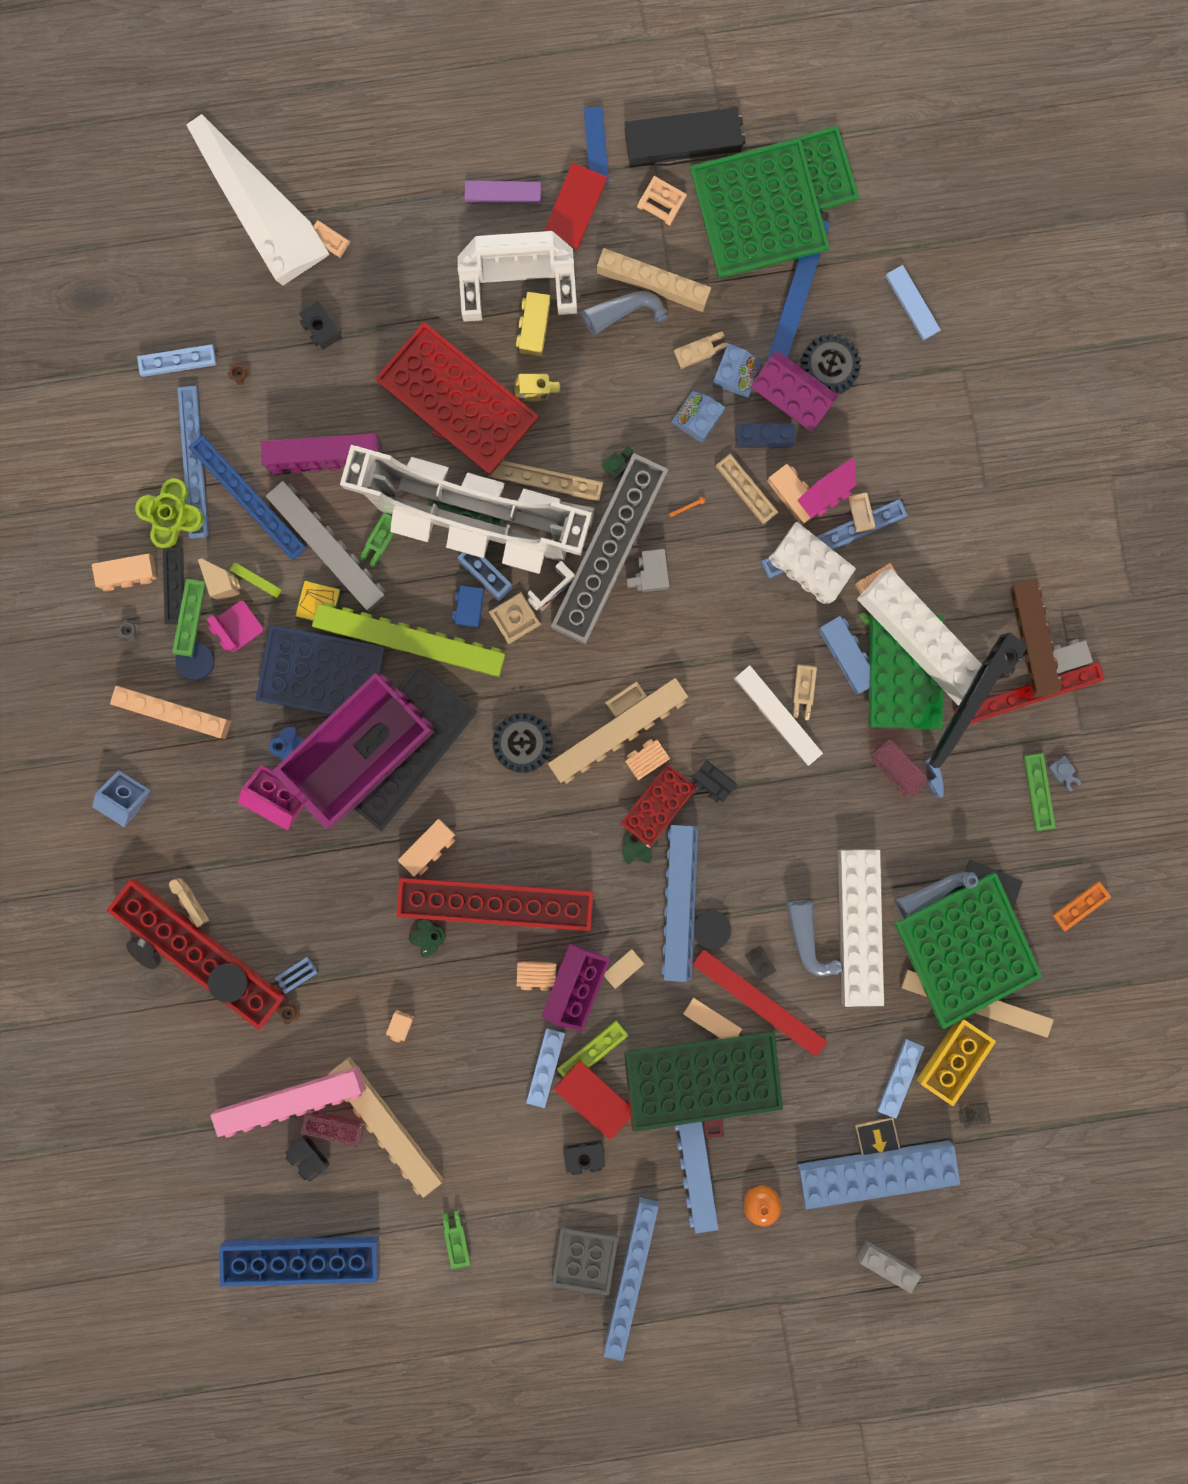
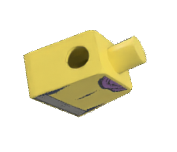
(534, 387)

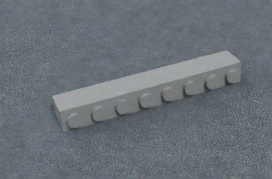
(326, 547)

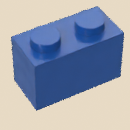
(469, 606)

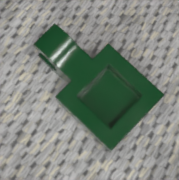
(616, 463)

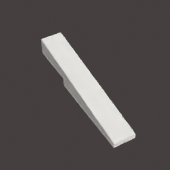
(778, 715)

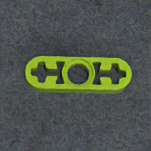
(255, 579)

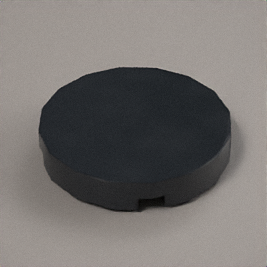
(712, 929)
(143, 953)
(227, 982)

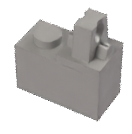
(654, 573)

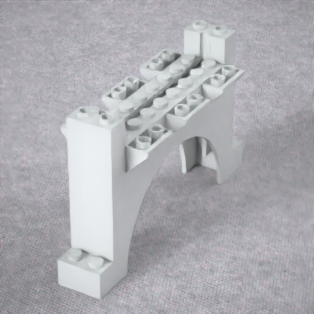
(377, 474)

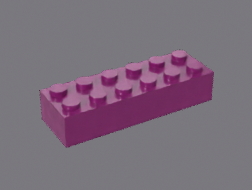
(313, 453)

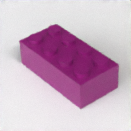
(794, 391)
(575, 987)

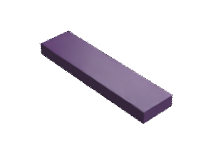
(503, 191)

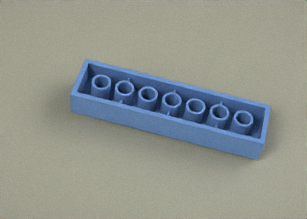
(878, 1174)

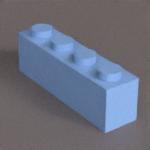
(847, 653)

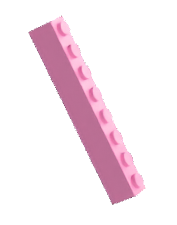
(288, 1101)

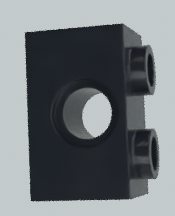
(327, 334)
(574, 1151)

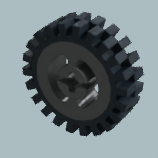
(847, 371)
(522, 763)

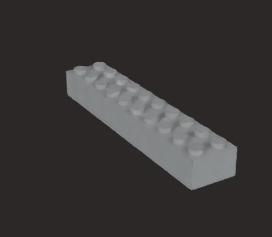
(609, 548)

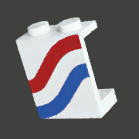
(568, 577)

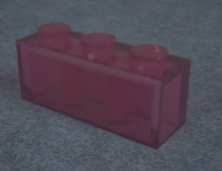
(898, 768)
(333, 1128)

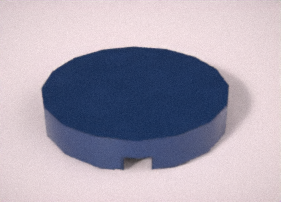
(199, 665)

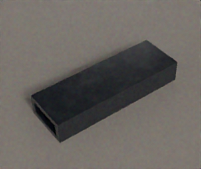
(684, 136)

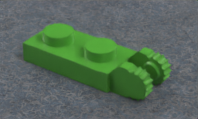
(378, 539)
(456, 1242)

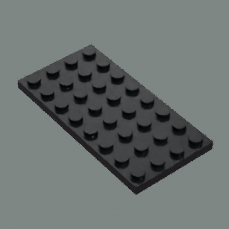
(449, 718)

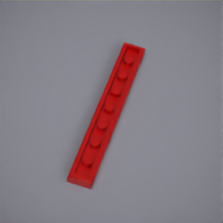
(1023, 696)
(759, 1002)

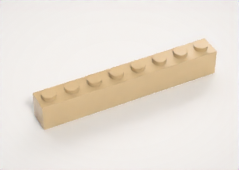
(619, 729)
(393, 1136)

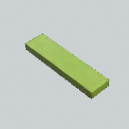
(596, 1047)

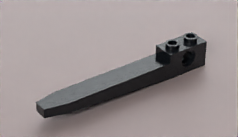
(992, 669)

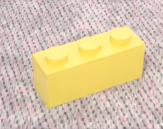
(533, 324)

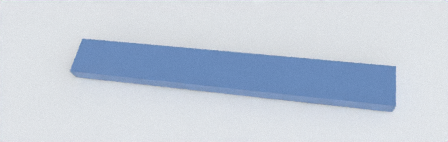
(193, 467)
(846, 532)

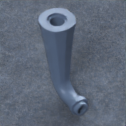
(606, 313)
(934, 892)
(802, 925)

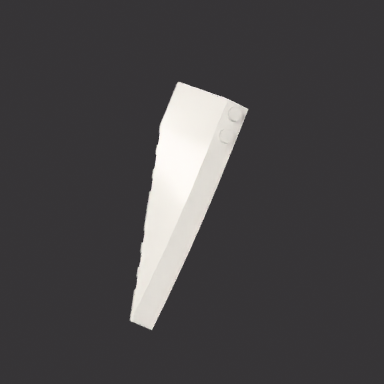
(272, 222)

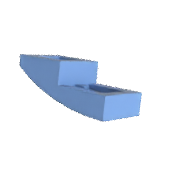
(936, 782)

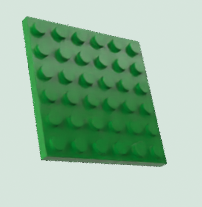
(759, 208)
(968, 950)

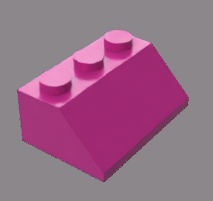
(829, 490)
(270, 798)

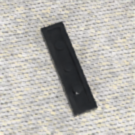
(173, 583)

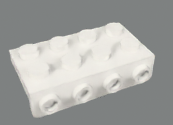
(812, 564)

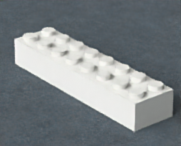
(921, 633)
(860, 927)

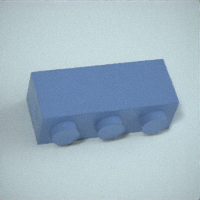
(486, 574)

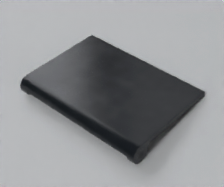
(1010, 884)

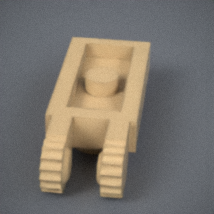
(699, 350)
(804, 689)
(189, 902)

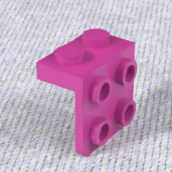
(235, 627)

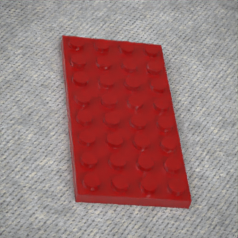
(457, 398)

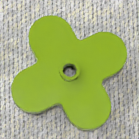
(173, 501)

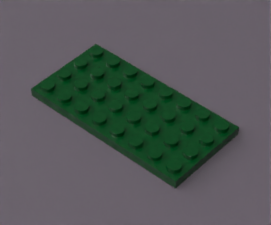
(703, 1081)

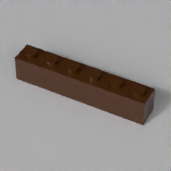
(1034, 633)

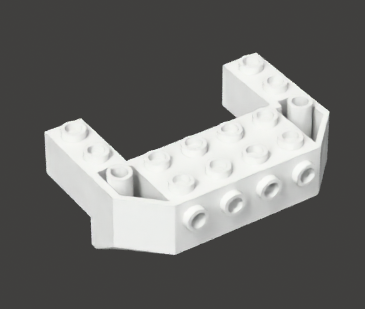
(516, 258)

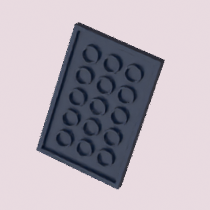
(314, 669)

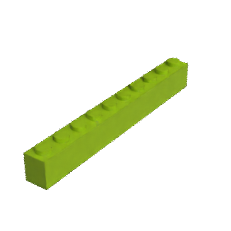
(408, 640)

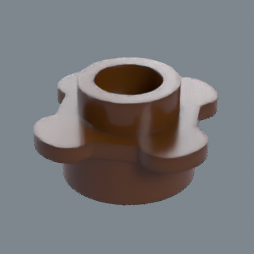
(232, 374)
(294, 1014)

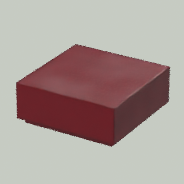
(713, 1128)

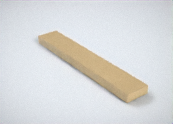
(548, 480)

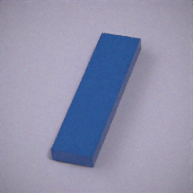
(596, 140)

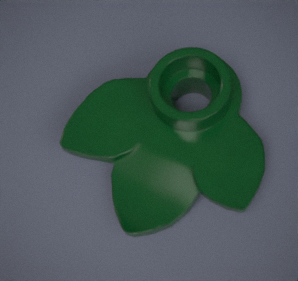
(636, 850)
(424, 937)

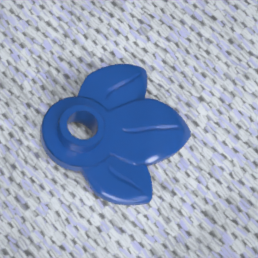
(288, 739)

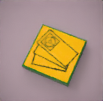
(315, 594)

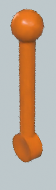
(701, 500)

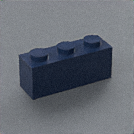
(765, 435)

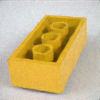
(955, 1061)

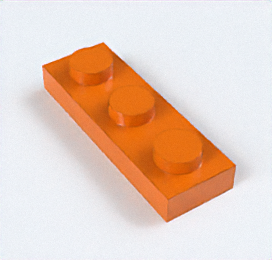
(1081, 906)

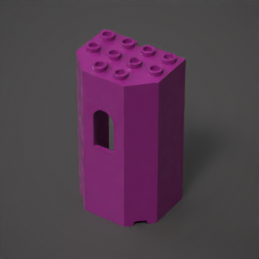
(331, 772)

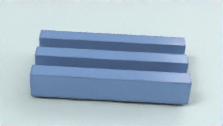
(283, 983)

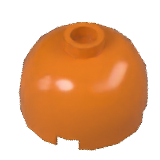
(762, 1205)

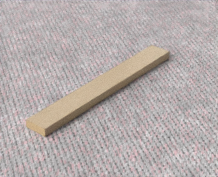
(998, 1010)

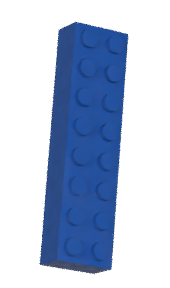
(299, 1261)

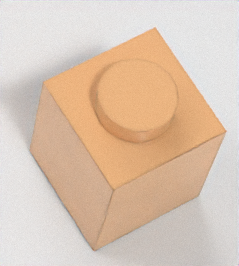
(399, 1026)

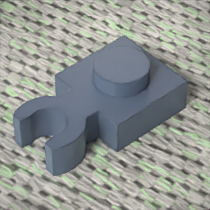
(1062, 771)

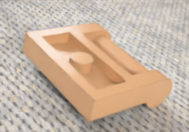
(666, 196)

